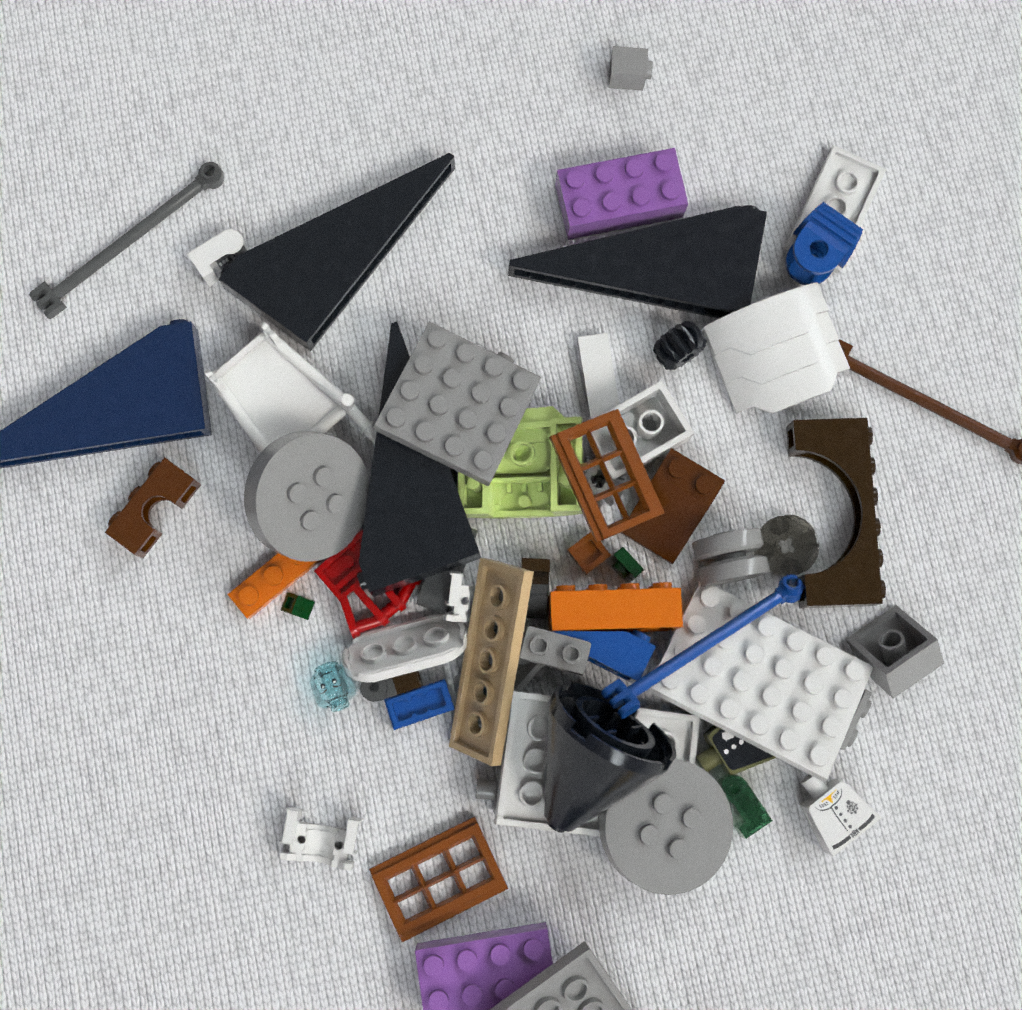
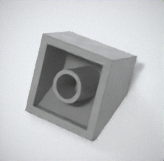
(896, 650)

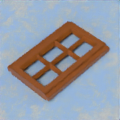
(575, 474)
(451, 906)

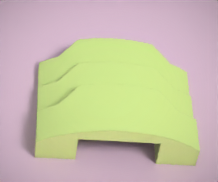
(529, 475)

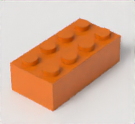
(615, 610)

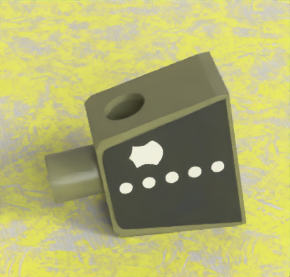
(729, 752)

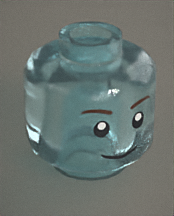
(332, 686)

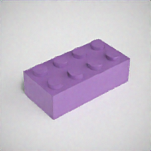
(621, 193)
(480, 967)

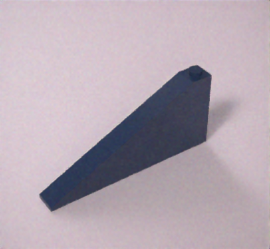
(133, 400)

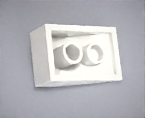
(653, 425)

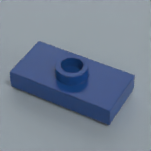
(419, 704)

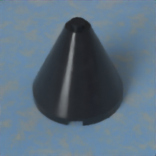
(596, 756)

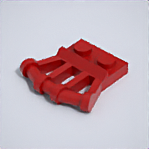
(340, 576)

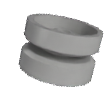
(730, 552)

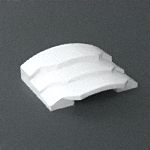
(777, 350)

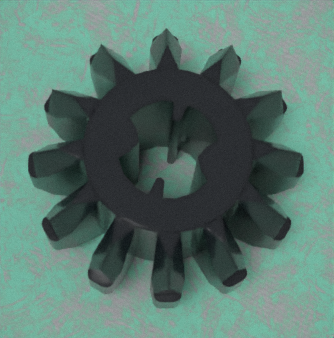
(679, 345)

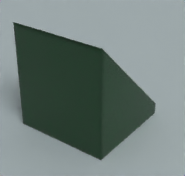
(297, 606)

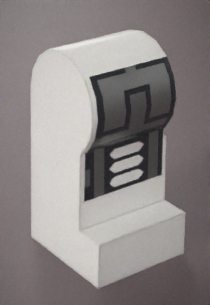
(216, 253)

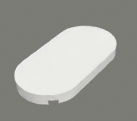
(404, 648)

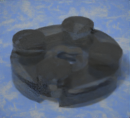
(803, 542)

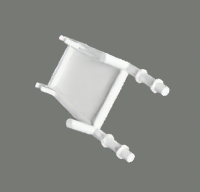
(281, 393)

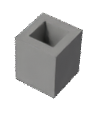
(629, 68)

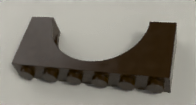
(845, 451)

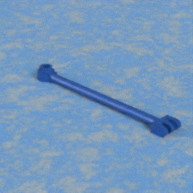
(628, 695)

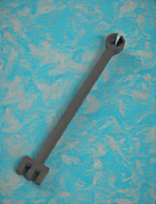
(52, 297)

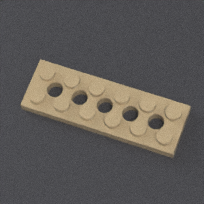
(499, 679)

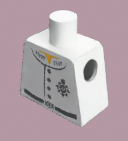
(836, 813)

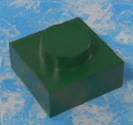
(625, 564)

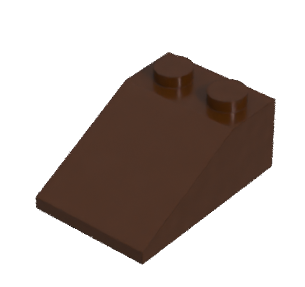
(685, 495)

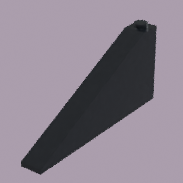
(681, 265)
(318, 267)
(412, 507)

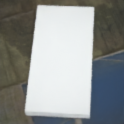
(845, 185)

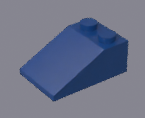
(617, 651)

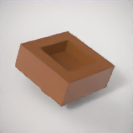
(588, 553)

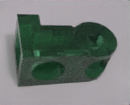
(745, 805)

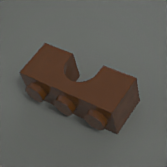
(132, 524)

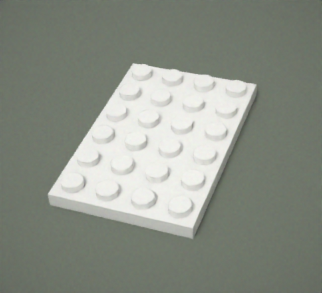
(766, 683)
(525, 753)

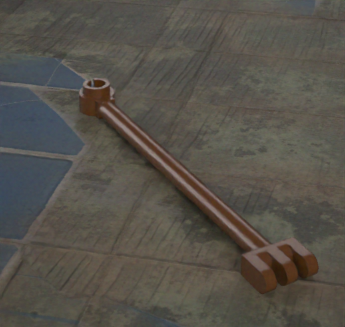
(1012, 446)

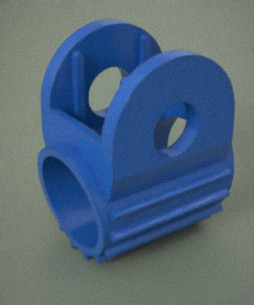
(828, 238)

